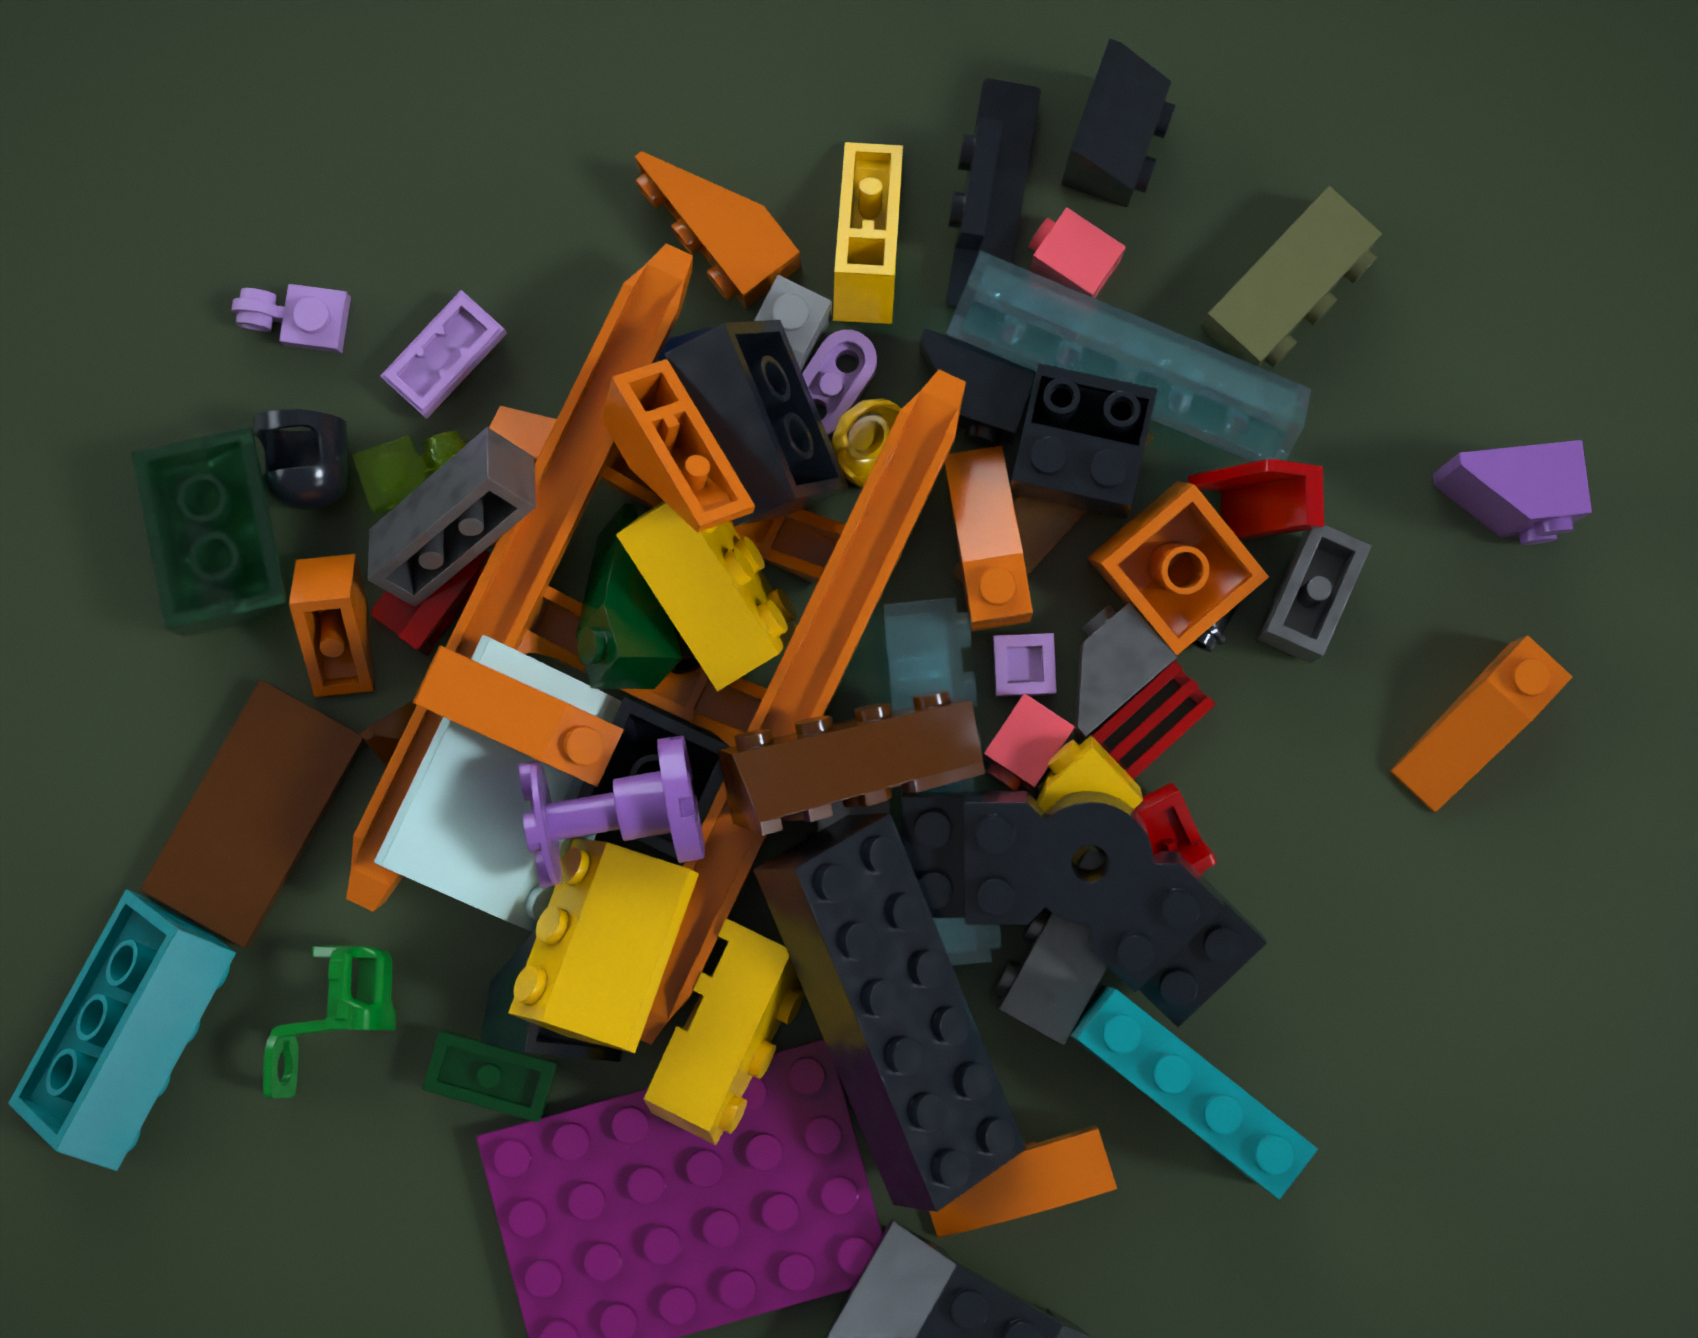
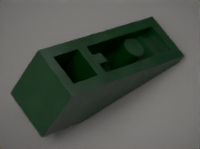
(622, 625)

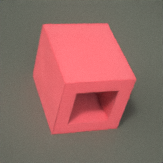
(1075, 253)
(1026, 744)

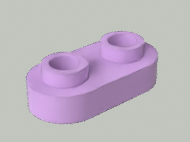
(834, 388)

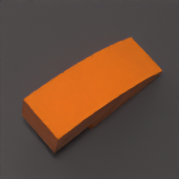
(1032, 1182)

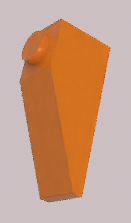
(673, 447)
(988, 539)
(518, 716)
(1481, 722)

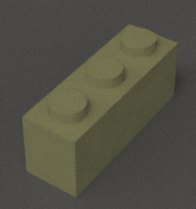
(1293, 281)

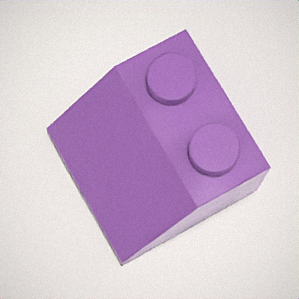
(1521, 488)

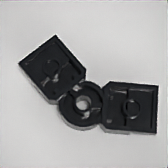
(1146, 912)

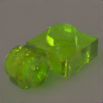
(396, 470)

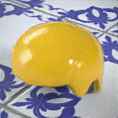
(861, 437)

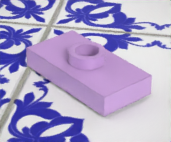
(443, 354)

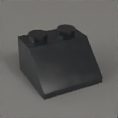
(1118, 126)

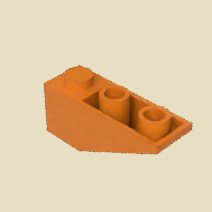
(728, 229)

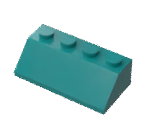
(121, 1031)

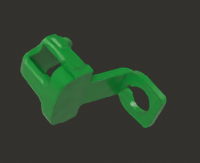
(368, 1011)

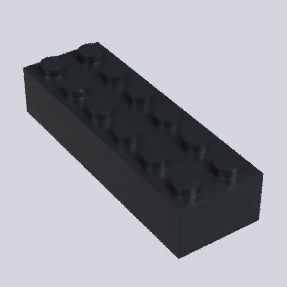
(891, 1010)

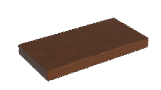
(253, 814)

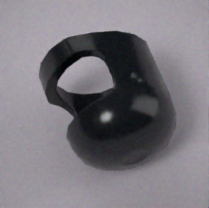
(303, 466)

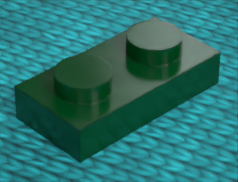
(490, 1076)

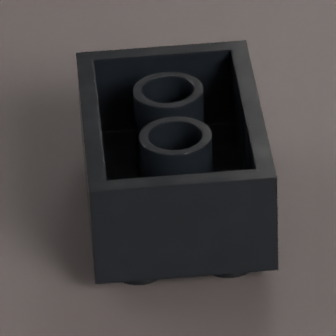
(760, 415)

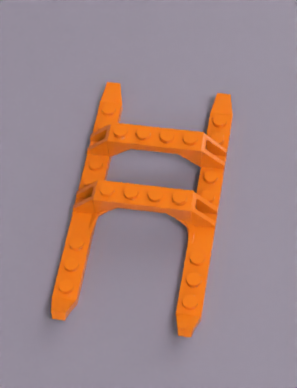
(520, 610)

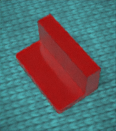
(1267, 497)
(430, 620)

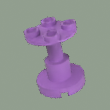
(637, 806)

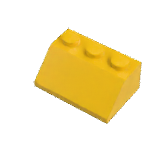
(603, 944)

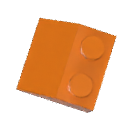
(1178, 565)

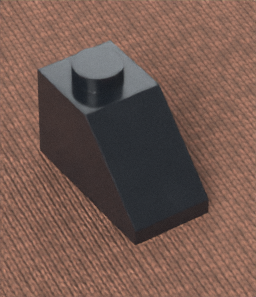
(993, 389)

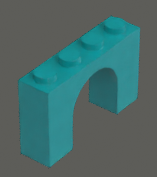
(1192, 1091)

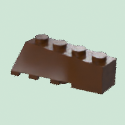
(849, 760)

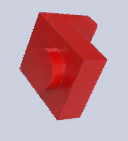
(1173, 828)

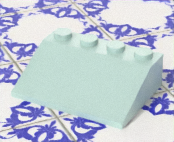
(467, 806)

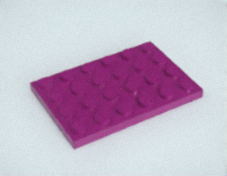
(663, 1235)

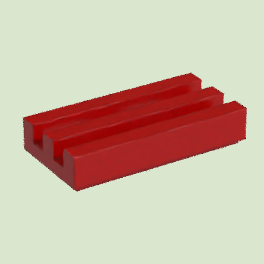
(1187, 688)

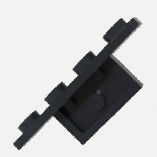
(995, 179)

